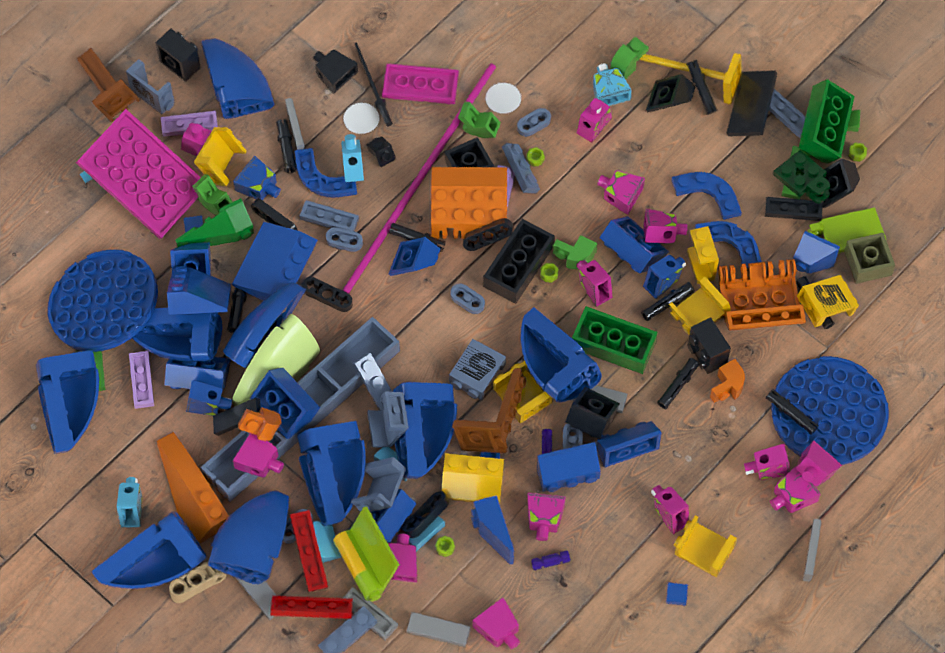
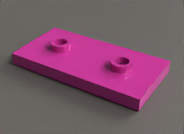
(420, 83)

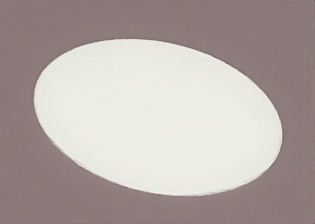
(503, 98)
(361, 118)

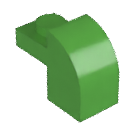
(627, 56)
(478, 124)
(210, 195)
(582, 250)

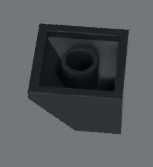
(670, 93)
(842, 179)

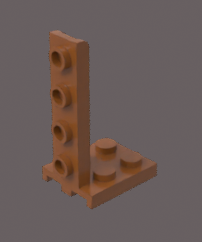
(114, 94)
(492, 436)

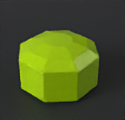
(857, 151)
(535, 156)
(549, 272)
(445, 546)

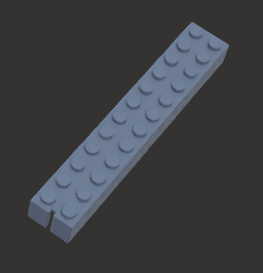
(326, 384)

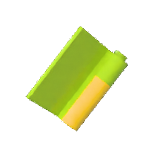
(367, 555)

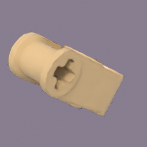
(207, 575)

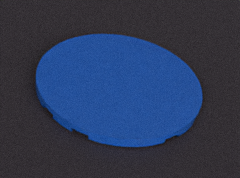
(102, 300)
(840, 400)

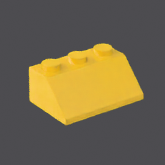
(472, 477)

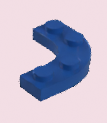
(320, 183)
(712, 185)
(738, 238)

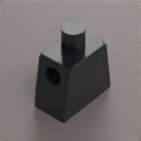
(334, 69)

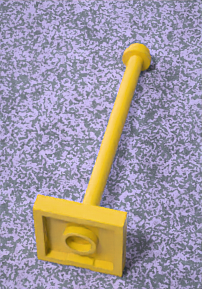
(730, 78)

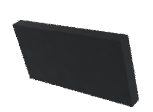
(752, 103)

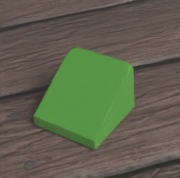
(854, 121)

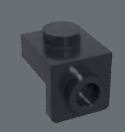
(381, 150)

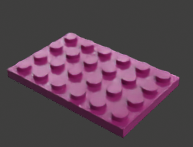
(141, 173)

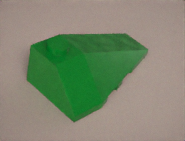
(227, 227)

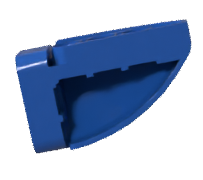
(251, 538)

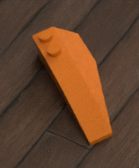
(190, 490)

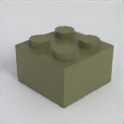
(869, 258)

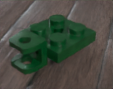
(811, 183)

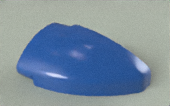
(236, 80)
(181, 335)
(247, 336)
(556, 359)
(67, 396)
(430, 422)
(332, 468)
(153, 557)

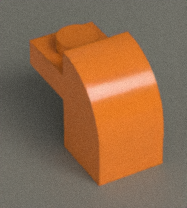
(732, 381)
(261, 424)

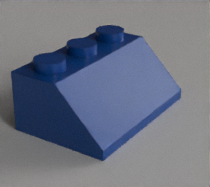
(629, 243)
(210, 372)
(285, 396)
(628, 443)
(568, 467)
(391, 519)

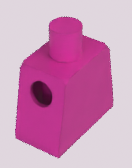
(194, 138)
(257, 457)
(817, 464)
(407, 559)
(498, 625)

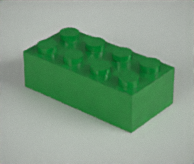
(826, 121)
(615, 339)

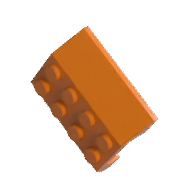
(467, 199)
(761, 297)

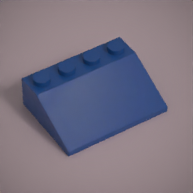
(273, 260)
(196, 292)

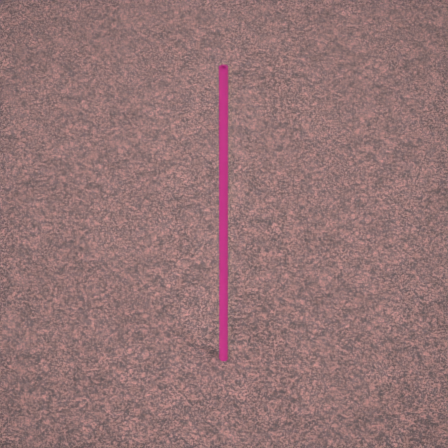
(415, 184)

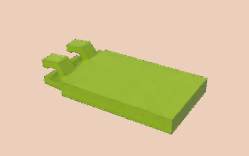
(848, 227)

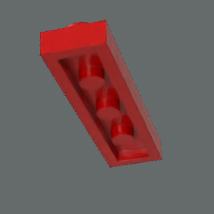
(308, 551)
(311, 607)

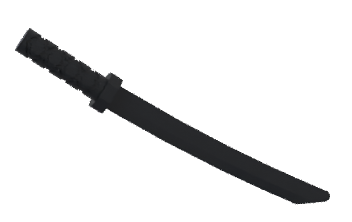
(379, 103)

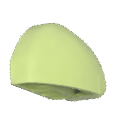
(286, 347)

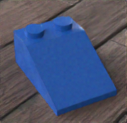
(492, 527)

